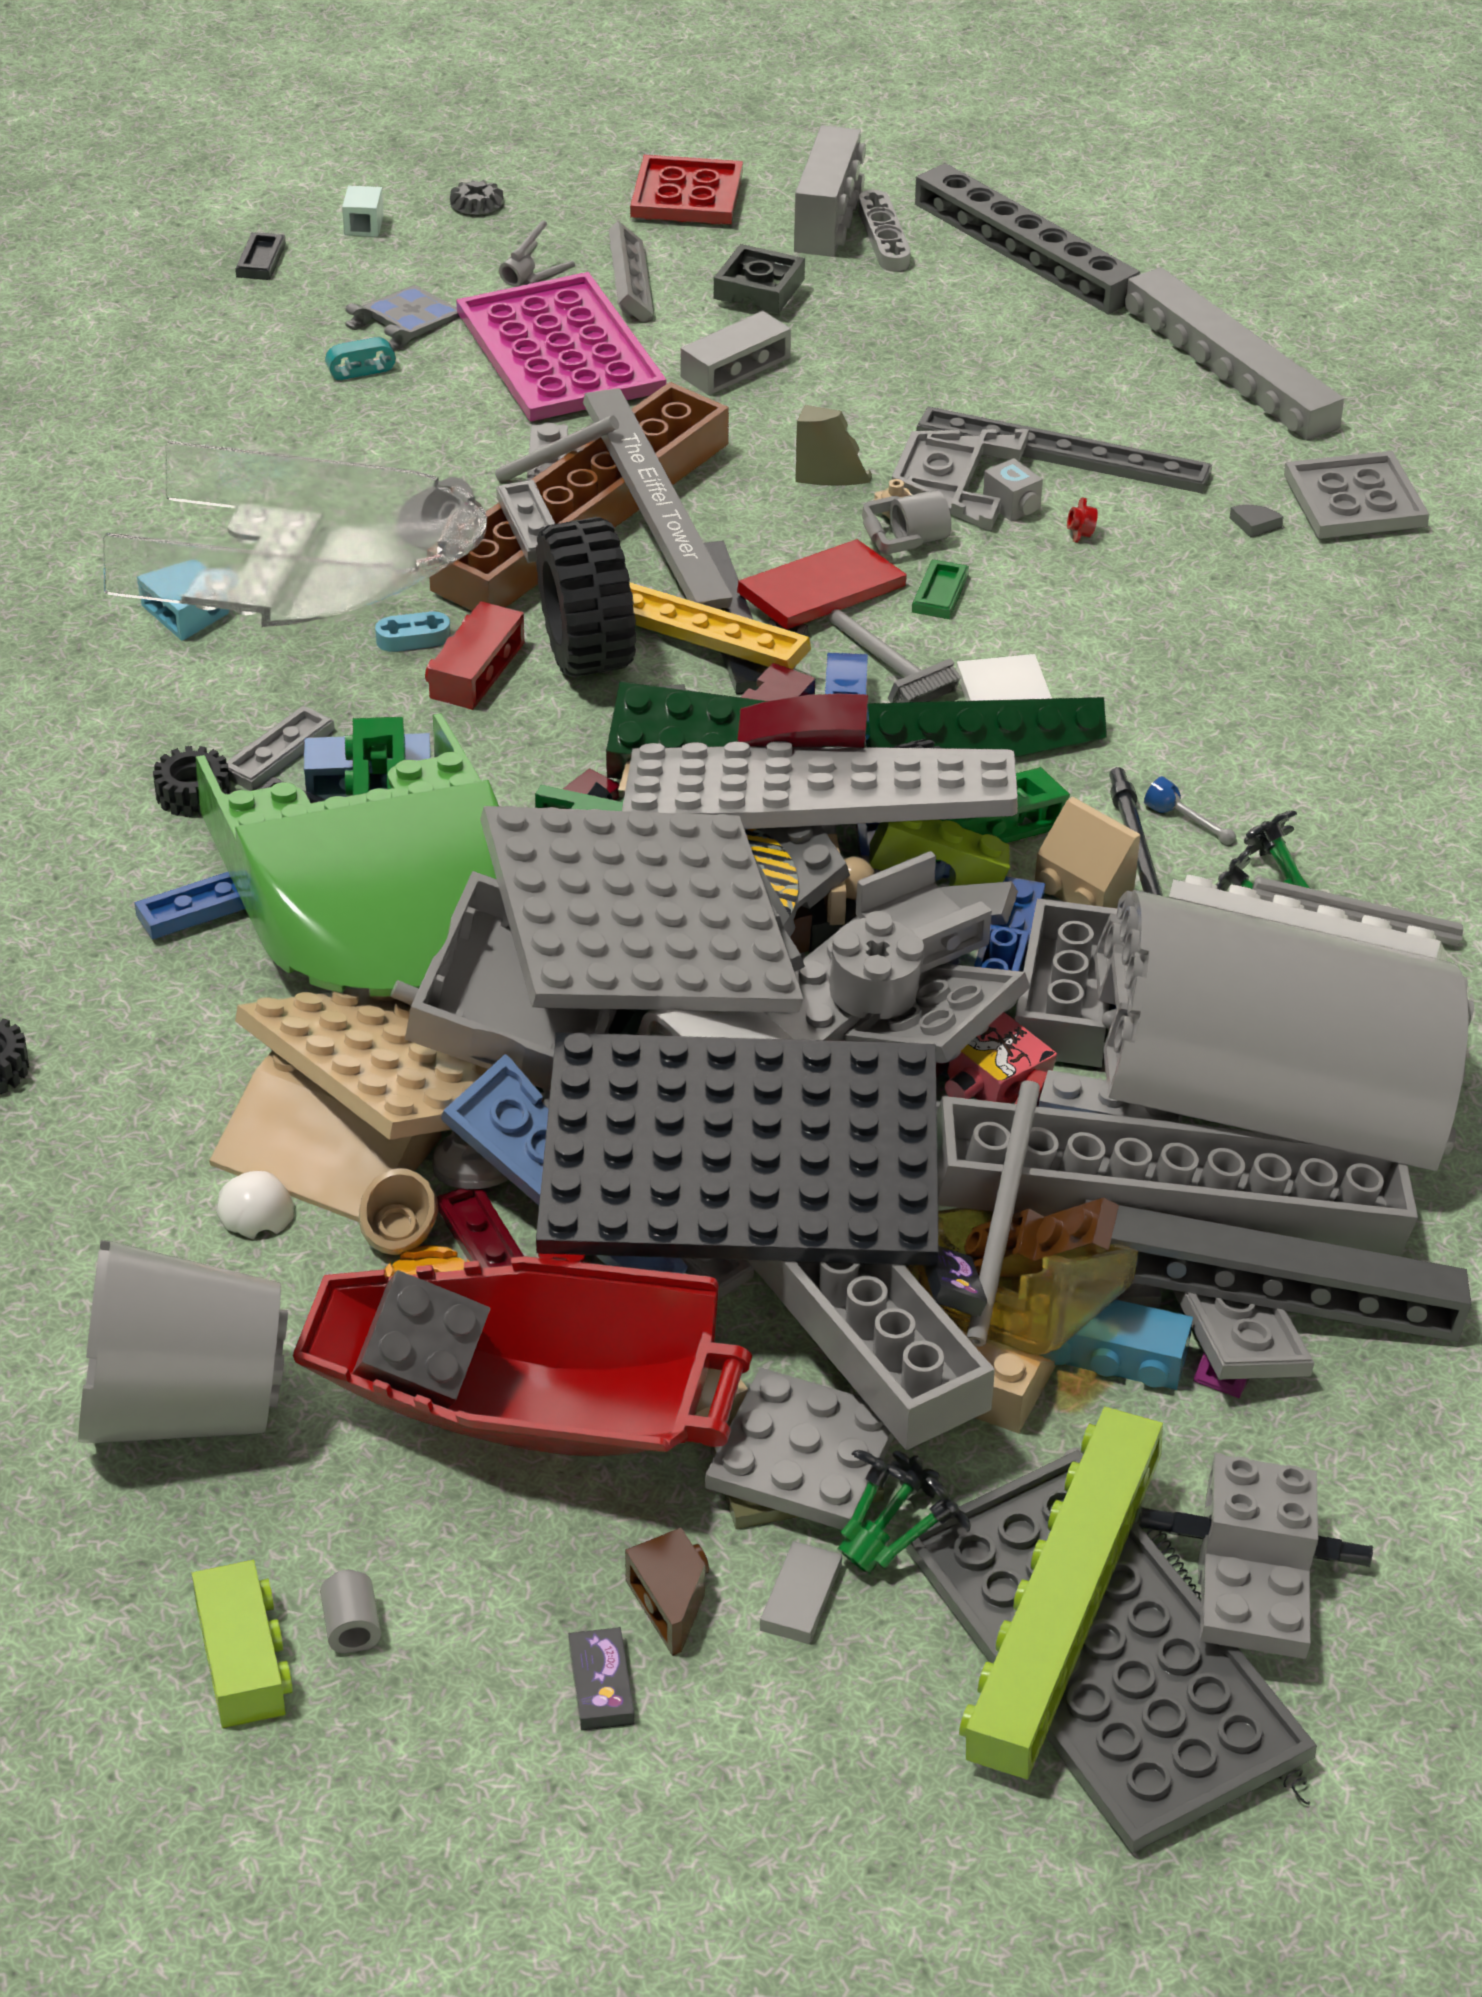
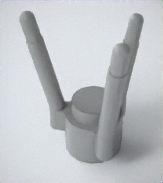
(520, 265)

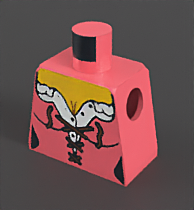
(998, 1062)

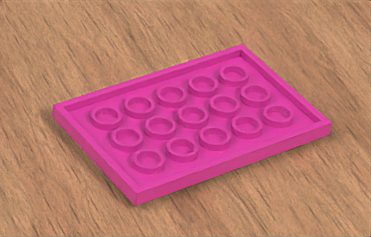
(558, 343)

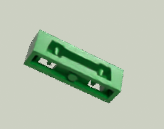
(374, 741)
(1038, 799)

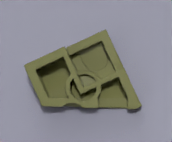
(826, 450)

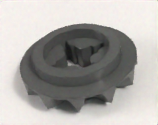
(476, 197)

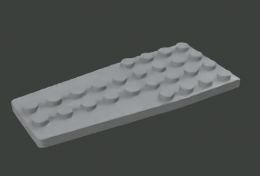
(821, 784)

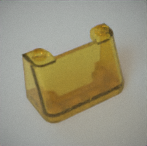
(1041, 1308)

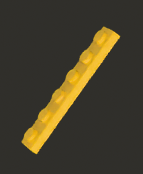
(717, 629)

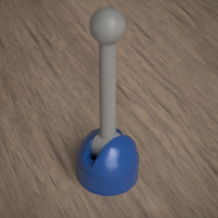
(1165, 797)

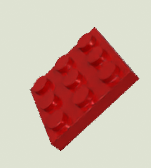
(686, 189)

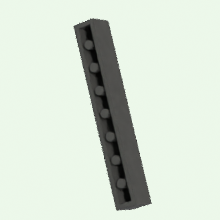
(1295, 1274)

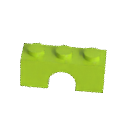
(971, 855)

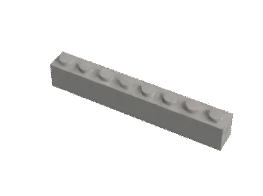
(1234, 353)

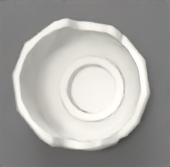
(255, 1204)

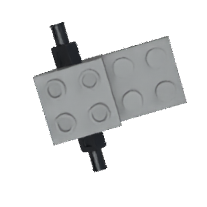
(1257, 1553)

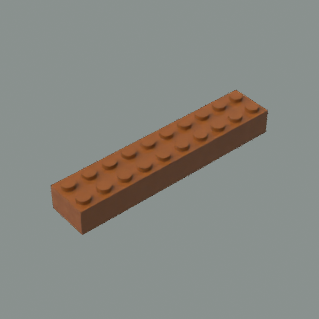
(585, 485)

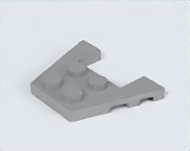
(948, 463)

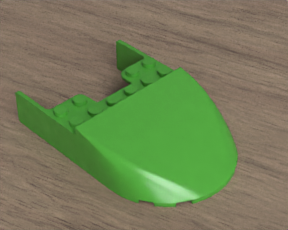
(359, 881)

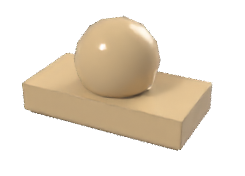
(836, 899)

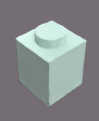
(363, 211)

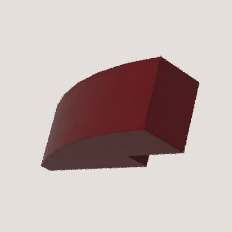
(806, 721)

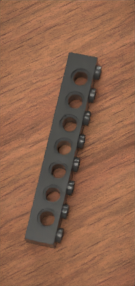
(1025, 237)

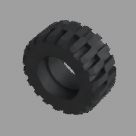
(586, 596)

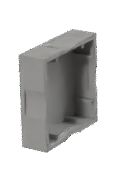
(478, 1000)

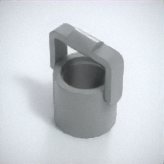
(913, 519)

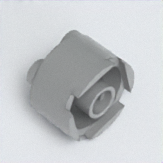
(875, 966)

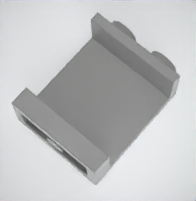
(917, 902)

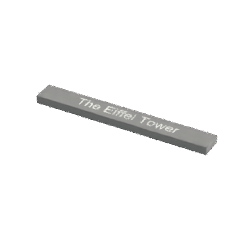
(659, 501)

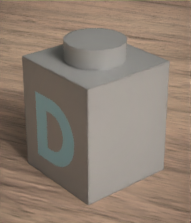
(1016, 486)

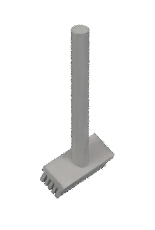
(917, 684)

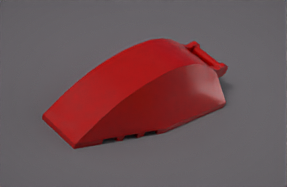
(565, 1359)

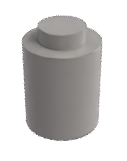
(350, 1611)

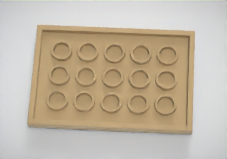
(360, 1056)

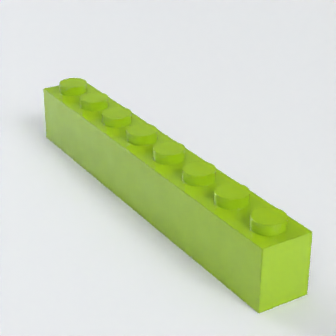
(1063, 1593)

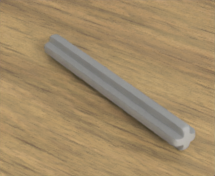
(1445, 930)

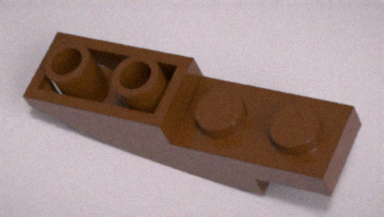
(1067, 1233)

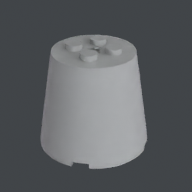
(179, 1349)

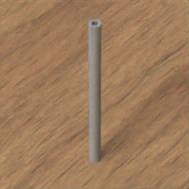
(1004, 1208)

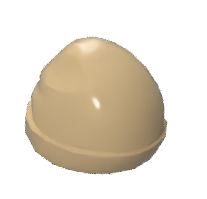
(397, 1211)

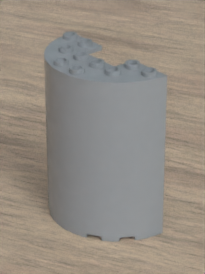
(1283, 1029)

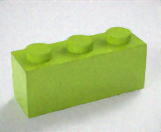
(241, 1643)

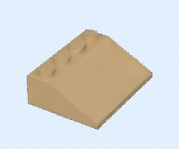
(310, 1140)

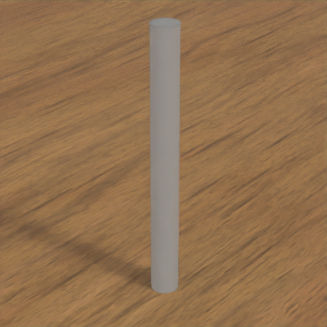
(557, 448)

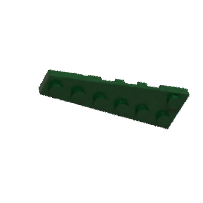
(1013, 724)

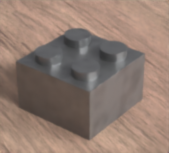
(421, 1339)

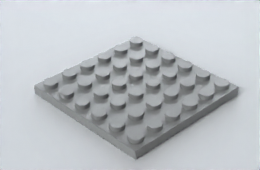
(638, 911)

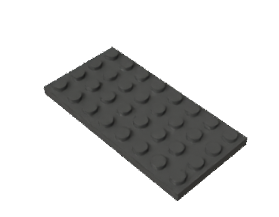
(1150, 1711)

